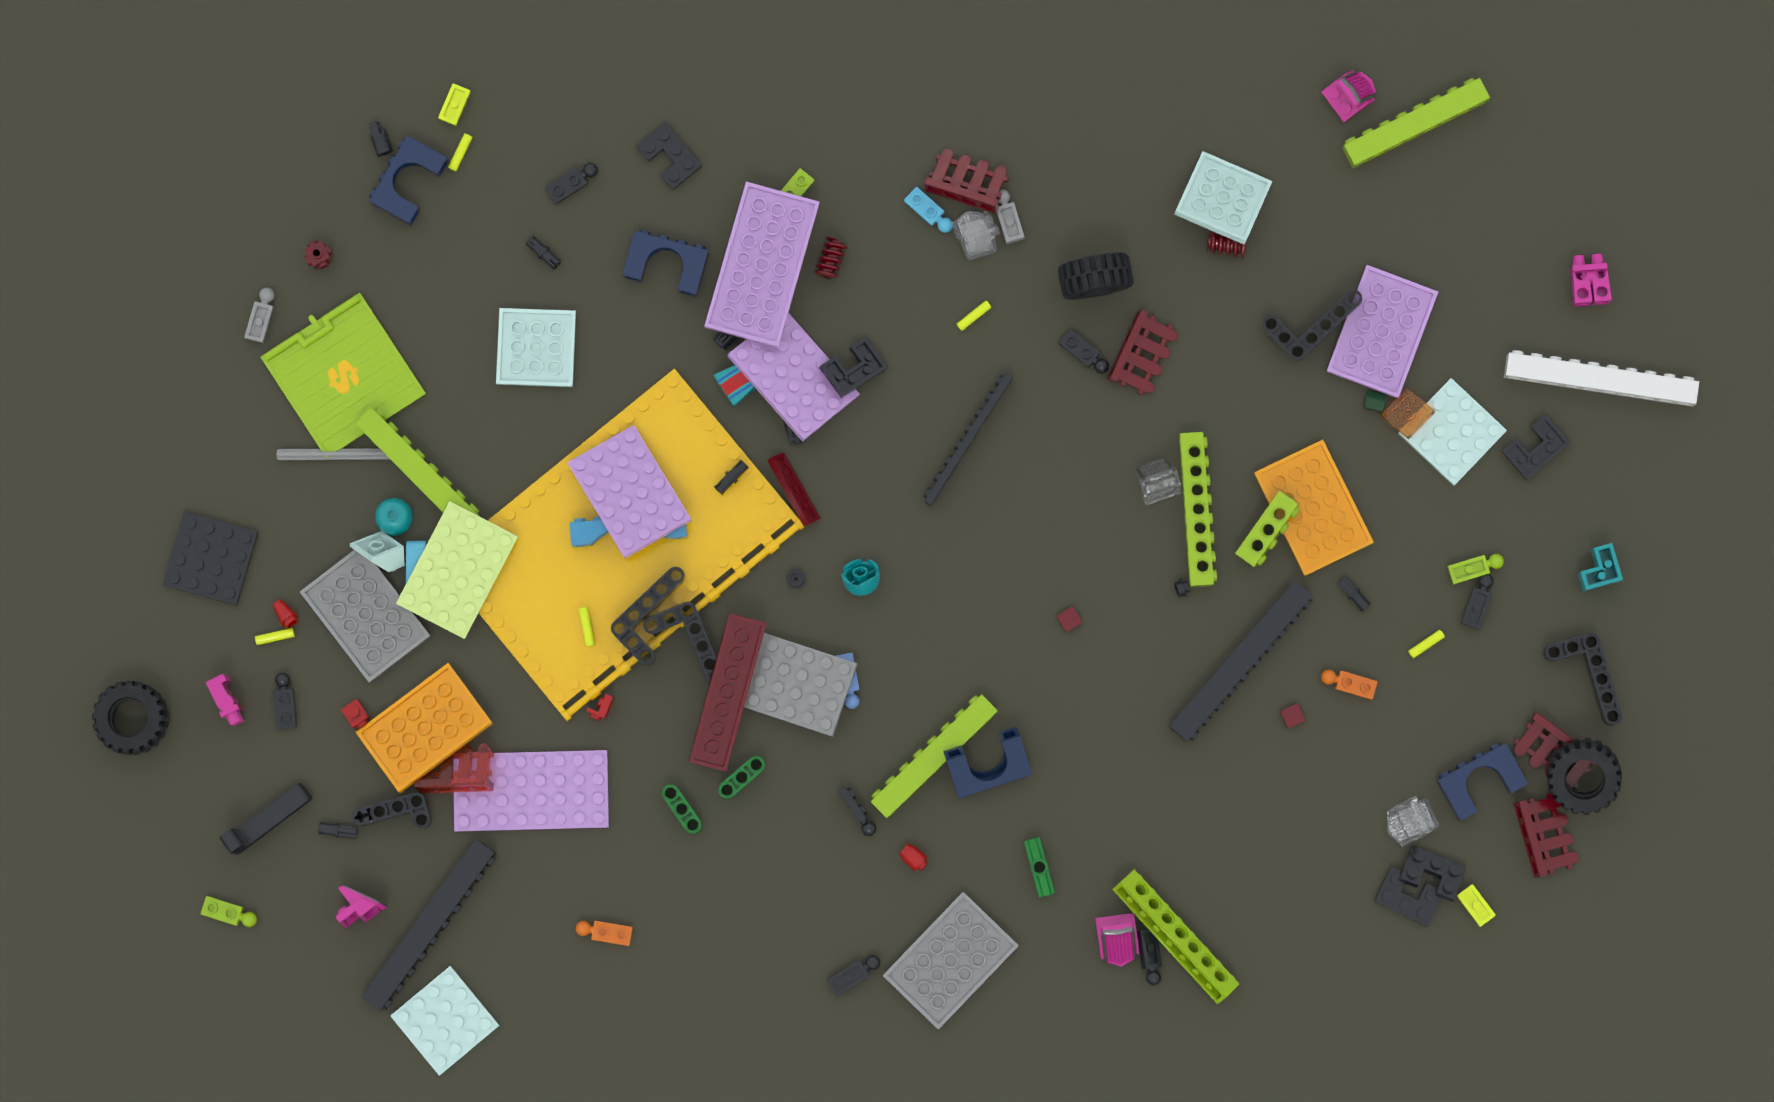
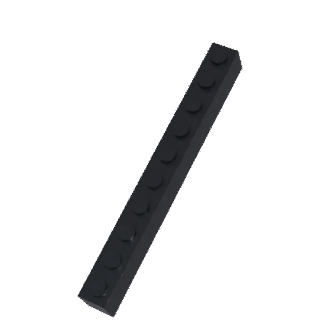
(1240, 661)
(428, 925)

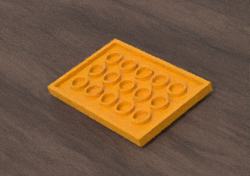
(1327, 519)
(424, 727)

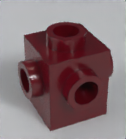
(323, 259)

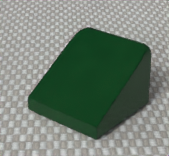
(1374, 401)

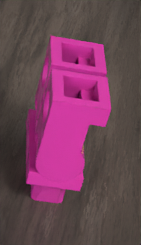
(1590, 281)
(224, 699)

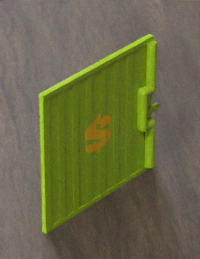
(340, 372)

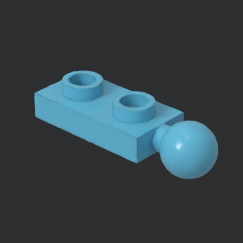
(928, 210)

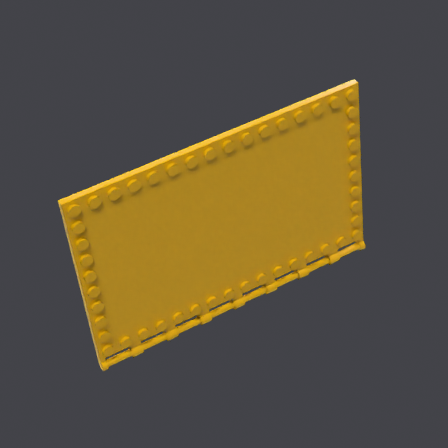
(548, 580)

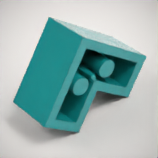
(1605, 571)

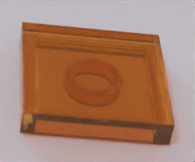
(1407, 413)

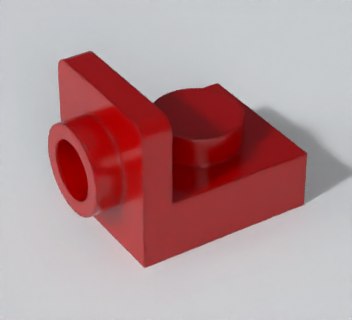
(604, 704)
(355, 714)

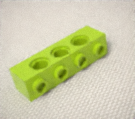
(1246, 550)

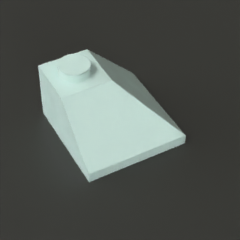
(381, 551)

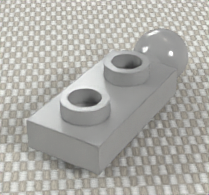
(1009, 219)
(260, 317)

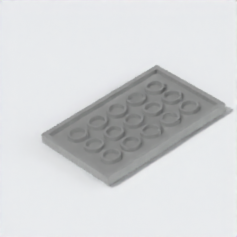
(363, 614)
(799, 684)
(950, 960)

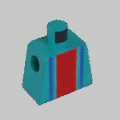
(734, 384)

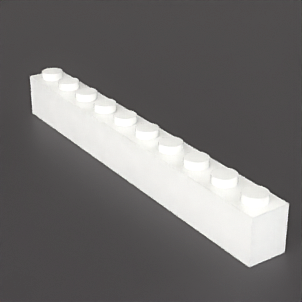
(1601, 379)

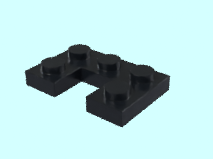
(684, 161)
(847, 381)
(1529, 463)
(1425, 861)
(1417, 910)

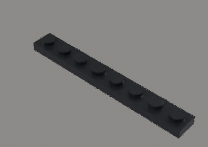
(962, 445)

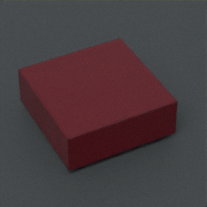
(1069, 619)
(1292, 716)

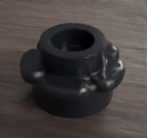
(800, 582)
(1181, 588)

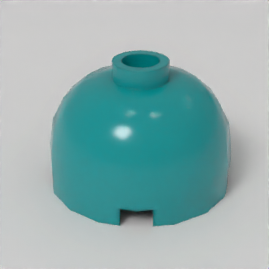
(394, 516)
(861, 577)

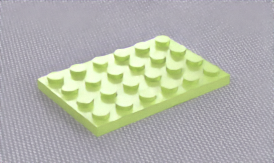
(457, 570)

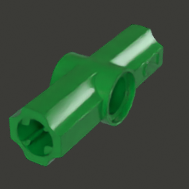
(1036, 854)

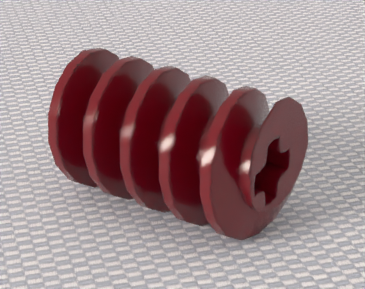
(1224, 243)
(830, 258)

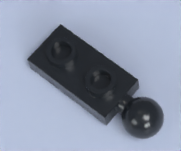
(571, 182)
(1083, 351)
(1478, 603)
(284, 703)
(868, 827)
(1149, 955)
(853, 974)

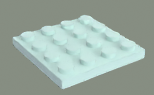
(1223, 197)
(536, 347)
(1455, 433)
(445, 1020)

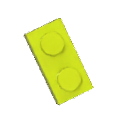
(454, 104)
(1476, 905)

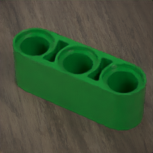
(732, 779)
(675, 802)

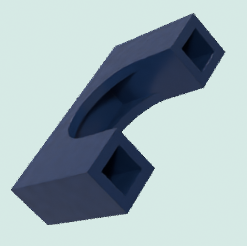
(409, 154)
(645, 246)
(1012, 767)
(1454, 783)

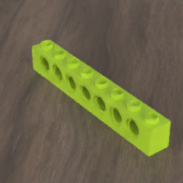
(1196, 577)
(1175, 936)

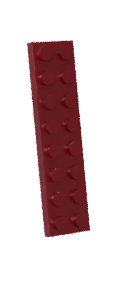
(727, 692)

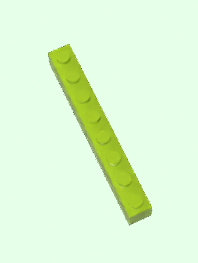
(1415, 123)
(411, 461)
(932, 758)

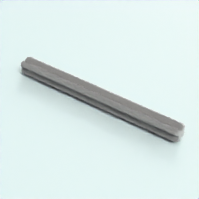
(342, 454)

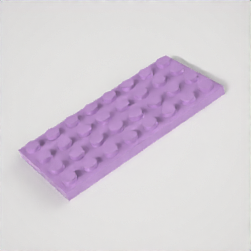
(762, 264)
(538, 793)

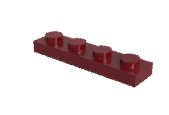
(793, 489)

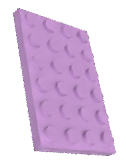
(1382, 332)
(792, 379)
(629, 491)

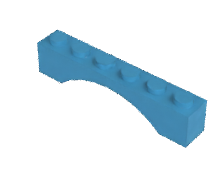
(586, 533)

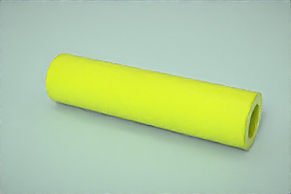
(460, 152)
(974, 315)
(586, 626)
(274, 636)
(1425, 644)

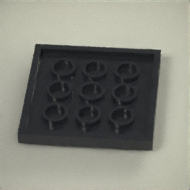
(210, 558)

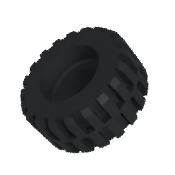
(1095, 276)
(107, 706)
(1584, 801)

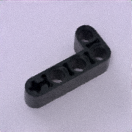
(390, 812)

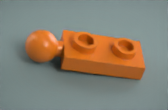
(1350, 683)
(605, 932)

